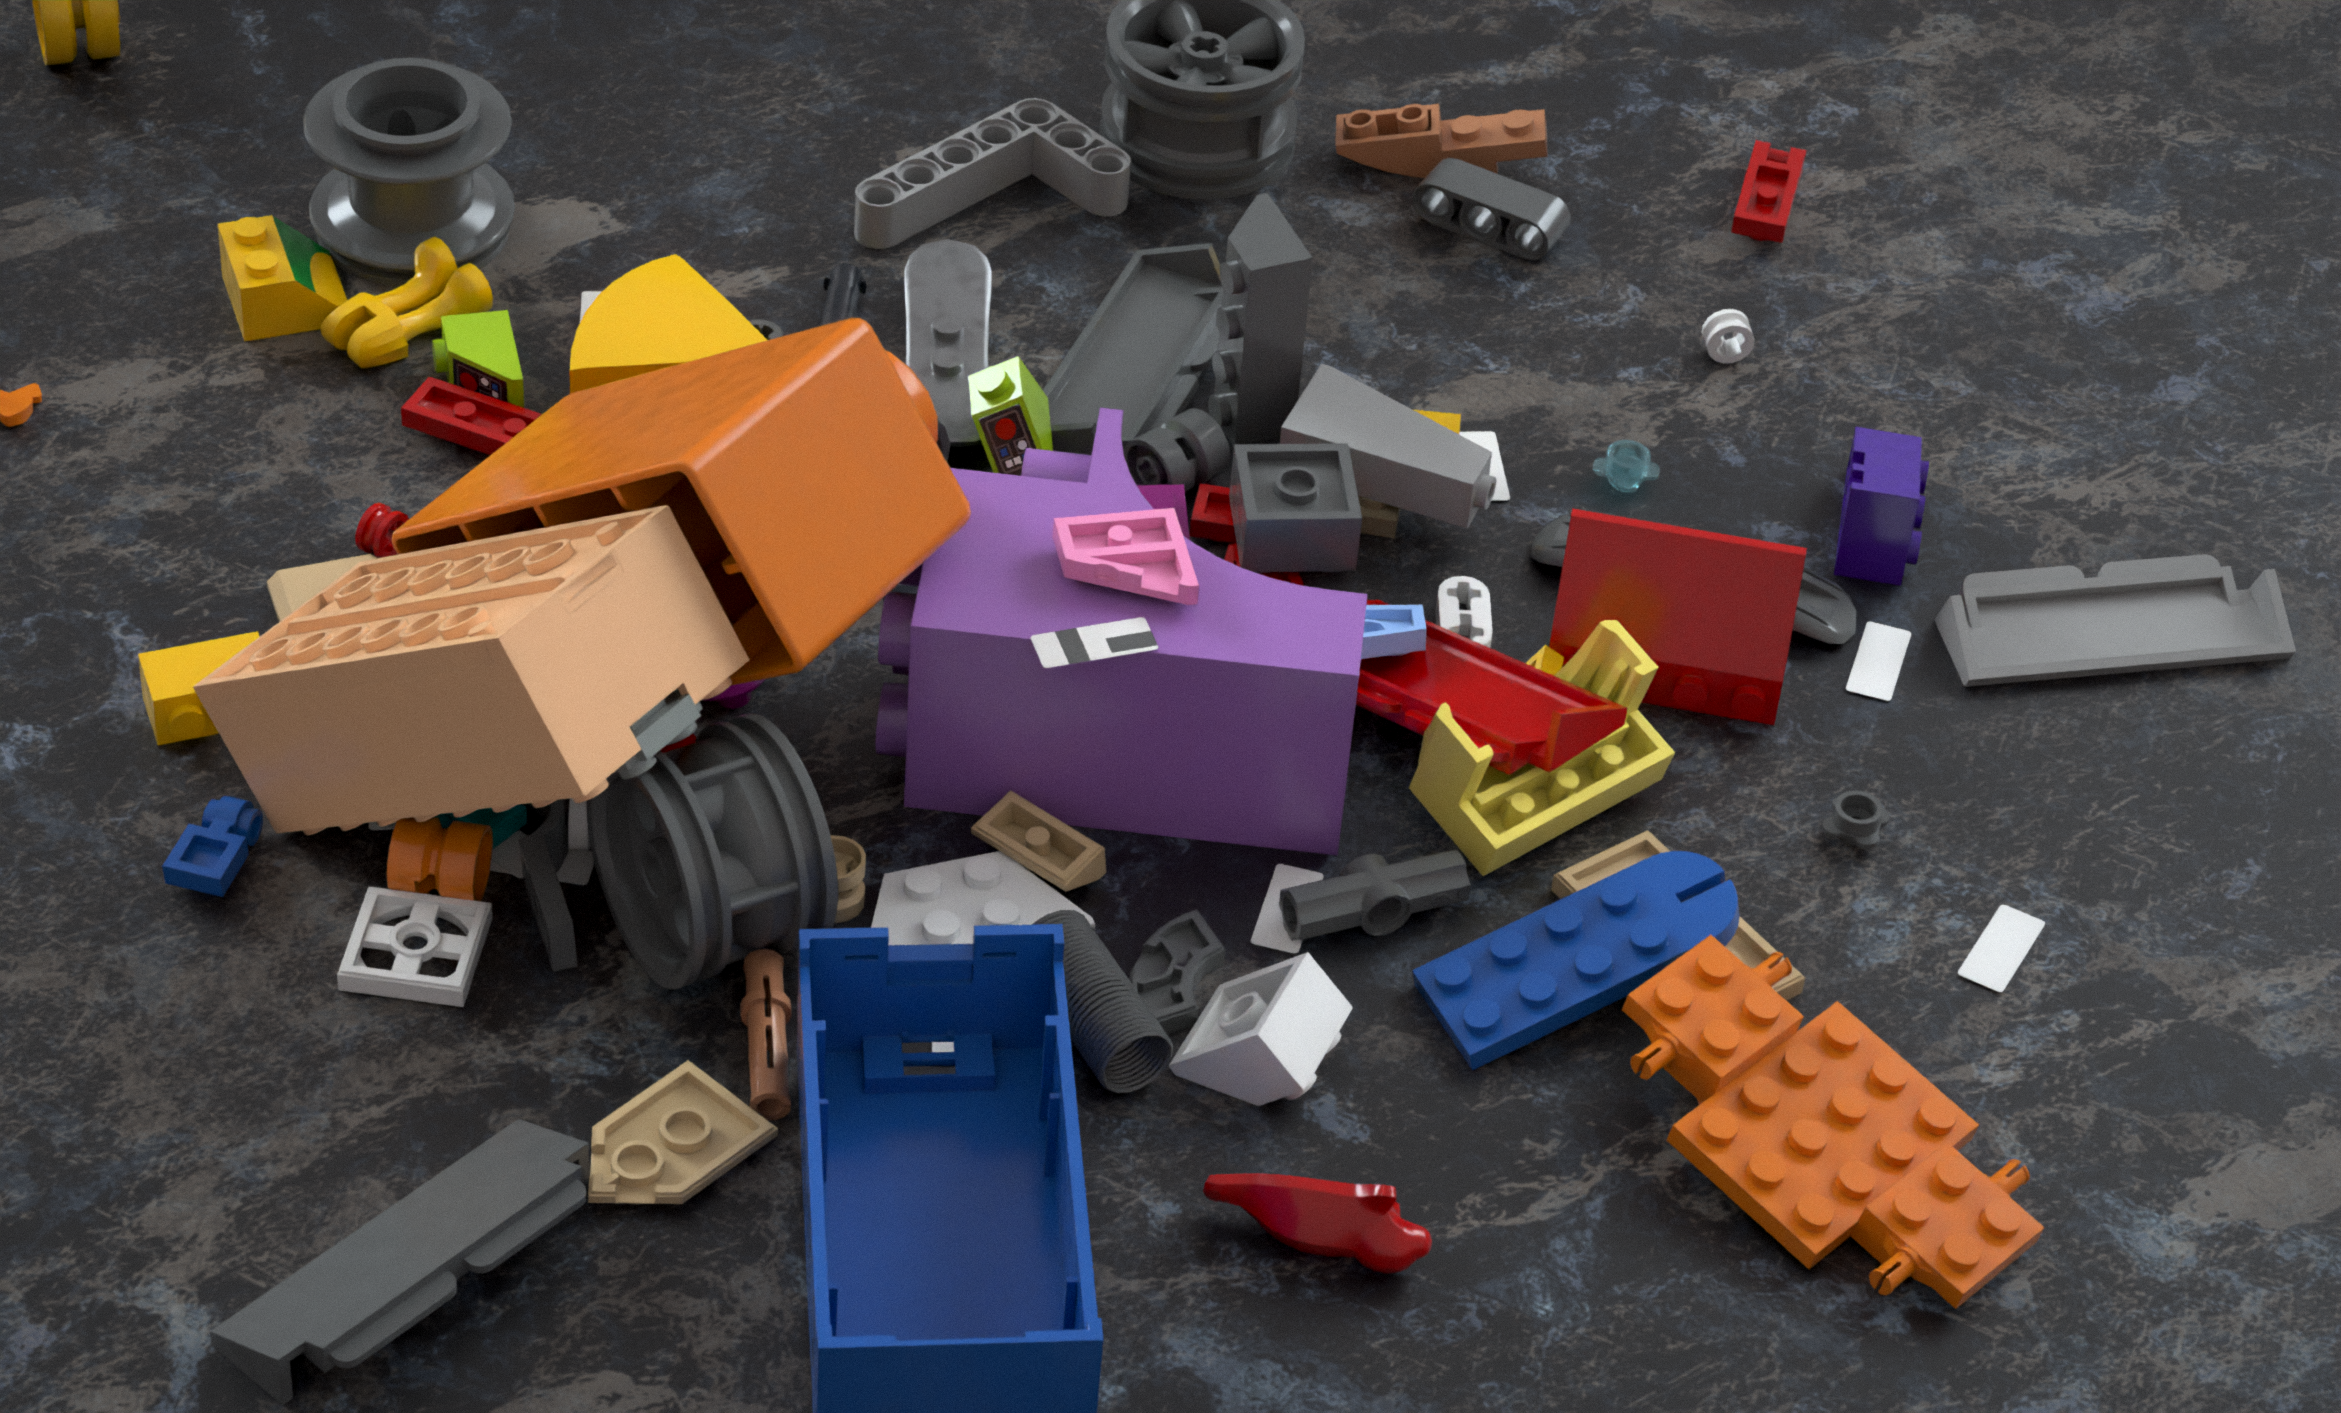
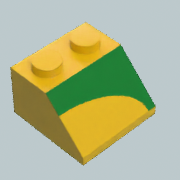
(276, 278)

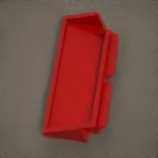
(1491, 697)

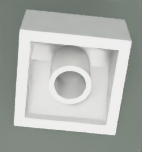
(1265, 1033)

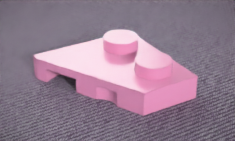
(1128, 553)

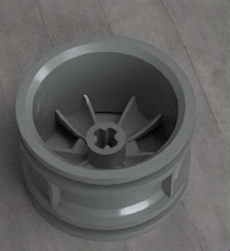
(1203, 93)

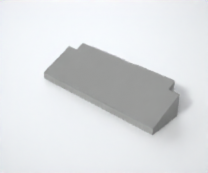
(2123, 621)

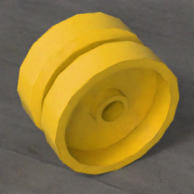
(57, 26)

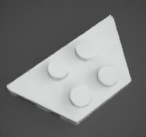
(951, 897)

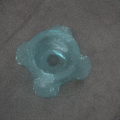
(1626, 465)

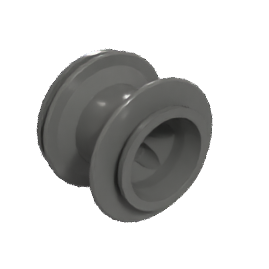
(408, 166)

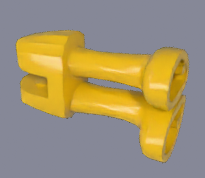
(380, 325)

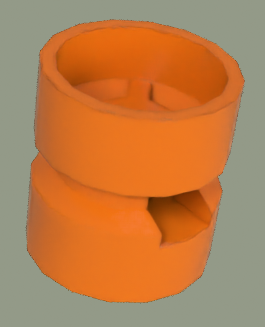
(440, 858)

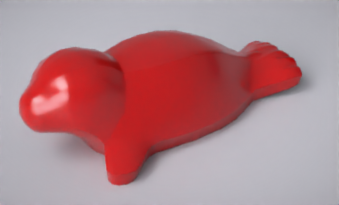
(1327, 1217)

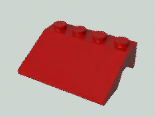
(1695, 600)

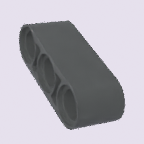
(1491, 209)

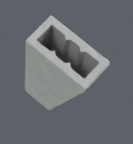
(1393, 449)

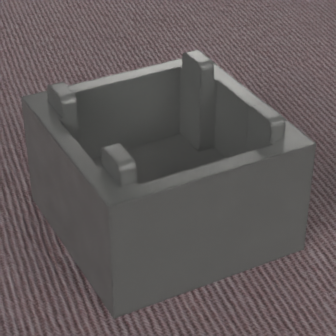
(1295, 507)

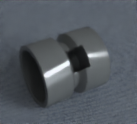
(1181, 451)

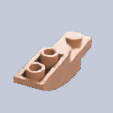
(1416, 139)

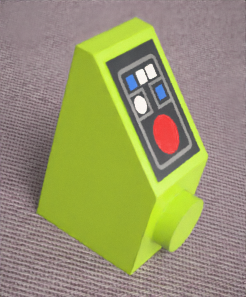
(480, 355)
(1009, 414)

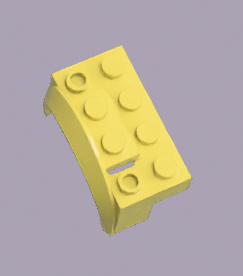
(1506, 815)

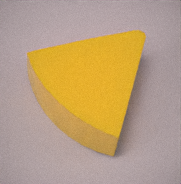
(652, 322)

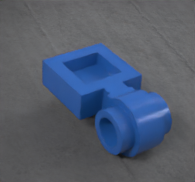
(213, 853)

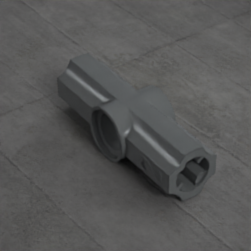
(1374, 895)

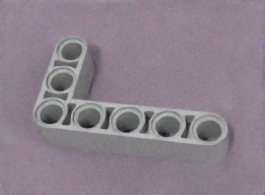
(986, 158)

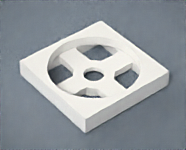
(404, 978)

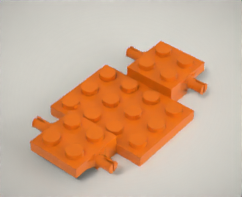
(1825, 1128)

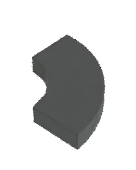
(1172, 967)

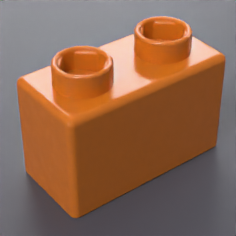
(786, 462)

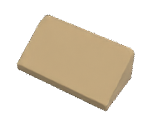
(1041, 843)

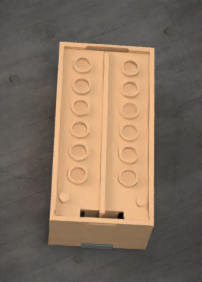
(477, 676)

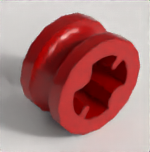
(376, 530)

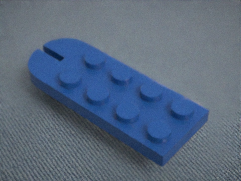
(1576, 953)

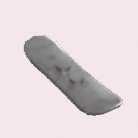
(948, 328)

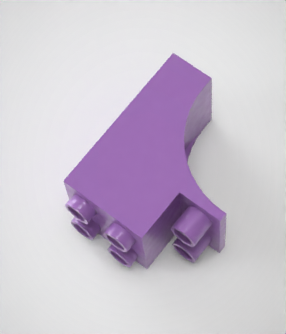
(1209, 738)

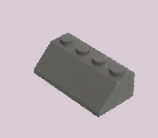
(1260, 325)

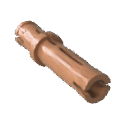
(765, 983)

